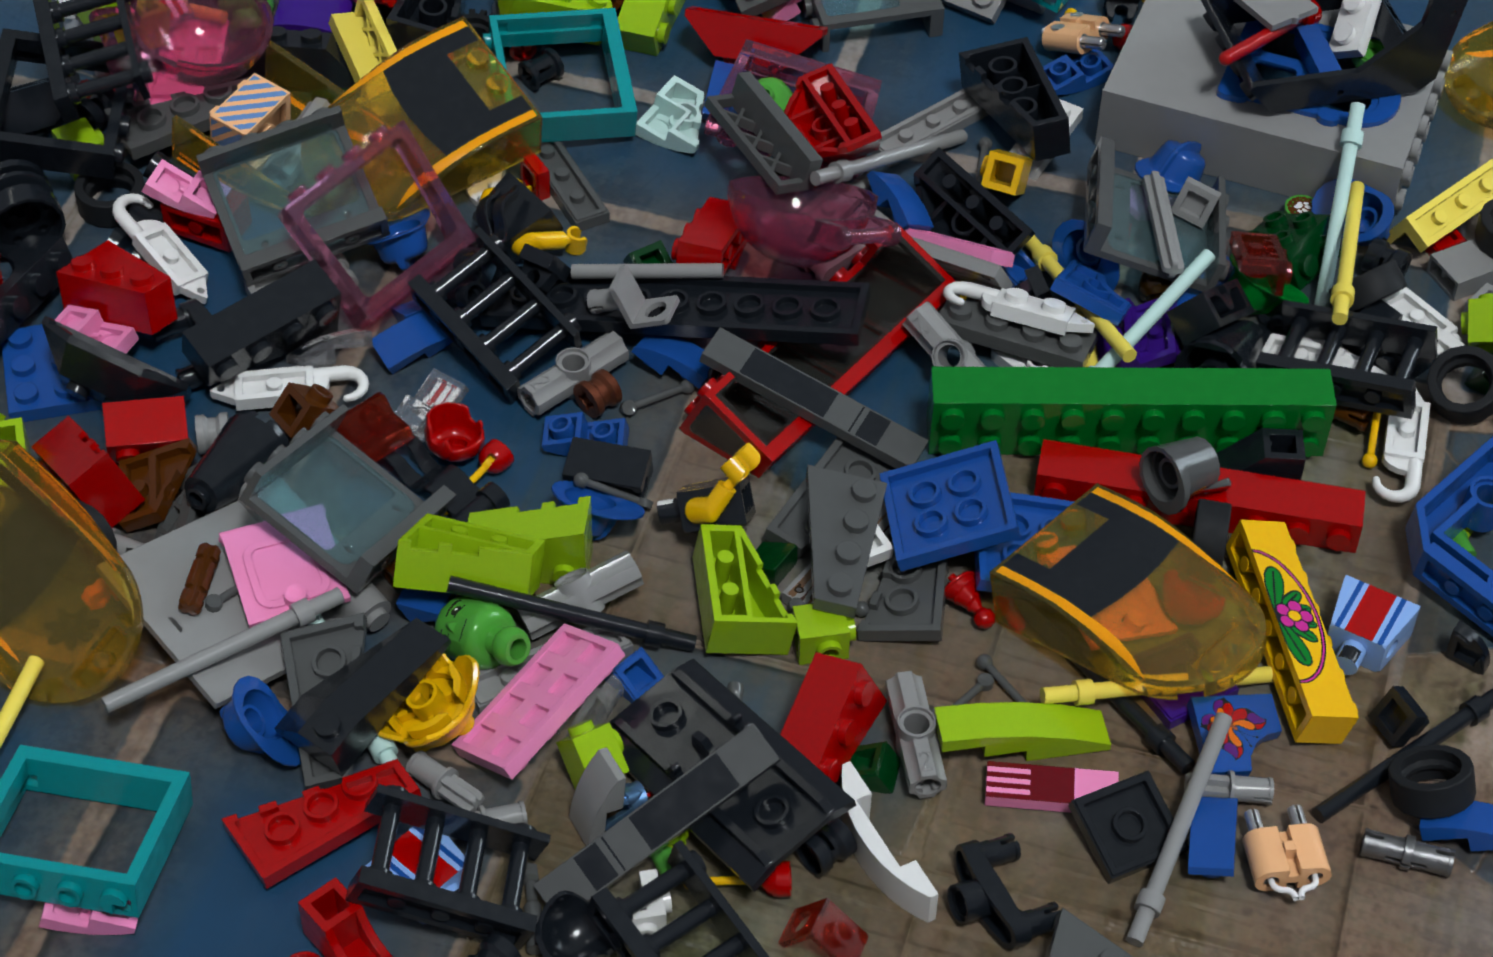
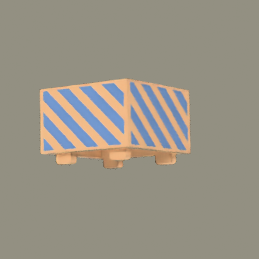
(250, 109)

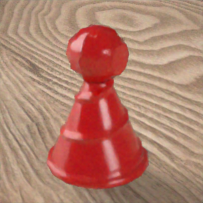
(963, 592)

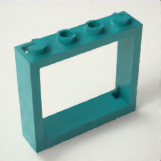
(574, 27)
(100, 781)

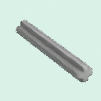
(1163, 224)

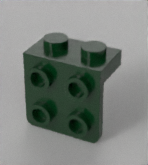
(1304, 241)

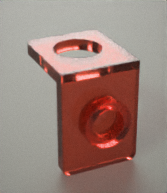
(827, 928)

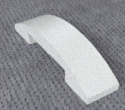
(903, 885)

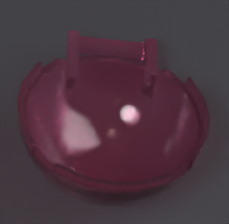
(195, 39)
(807, 224)

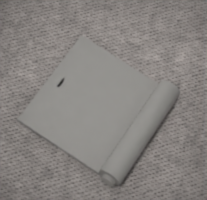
(161, 576)

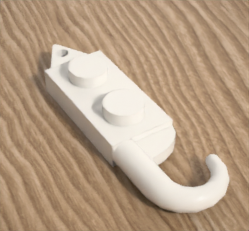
(163, 249)
(1021, 308)
(264, 386)
(1405, 452)

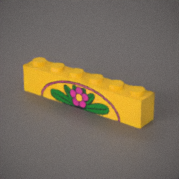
(1297, 643)

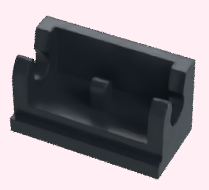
(610, 464)

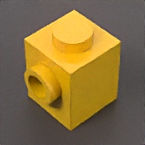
(1005, 171)

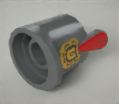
(1179, 471)

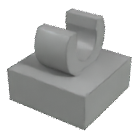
(1195, 202)

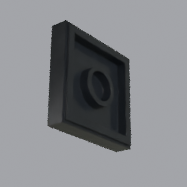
(1124, 825)

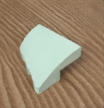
(673, 117)

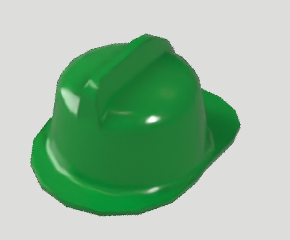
(1260, 293)

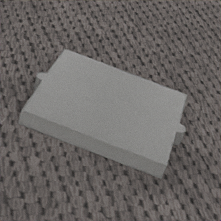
(1278, 13)

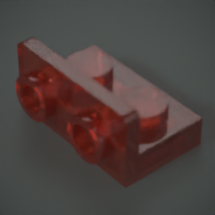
(1261, 257)
(375, 427)

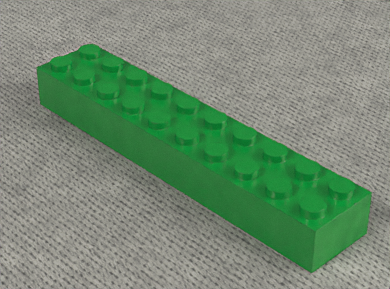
(1123, 406)

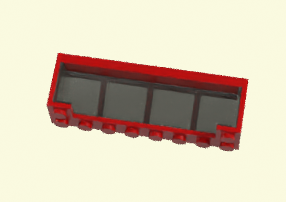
(731, 415)

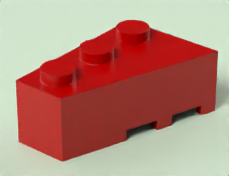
(710, 237)
(120, 288)
(832, 712)

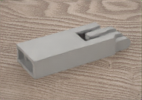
(1464, 266)

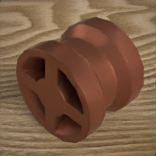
(597, 393)

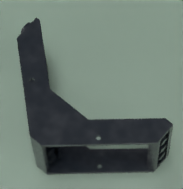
(1402, 67)

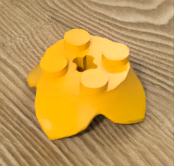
(437, 706)

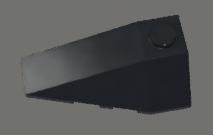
(354, 703)

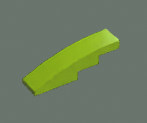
(1024, 727)

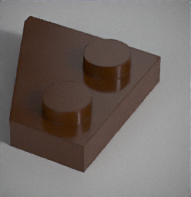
(157, 478)

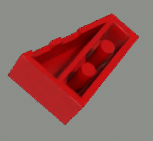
(87, 471)

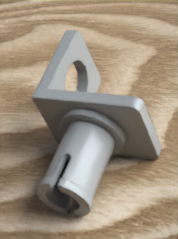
(628, 298)

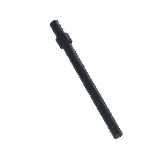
(652, 632)
(1470, 713)
(1157, 736)

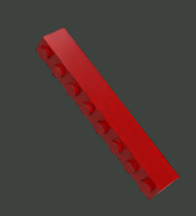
(1312, 511)

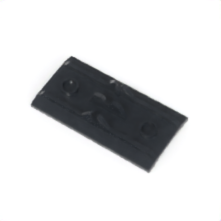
(767, 820)

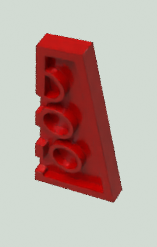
(302, 830)

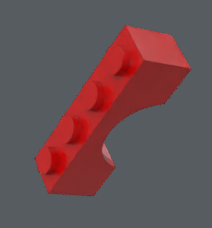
(337, 925)

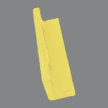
(362, 38)
(1447, 209)

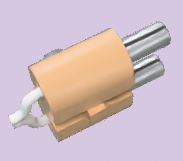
(1079, 33)
(1285, 856)

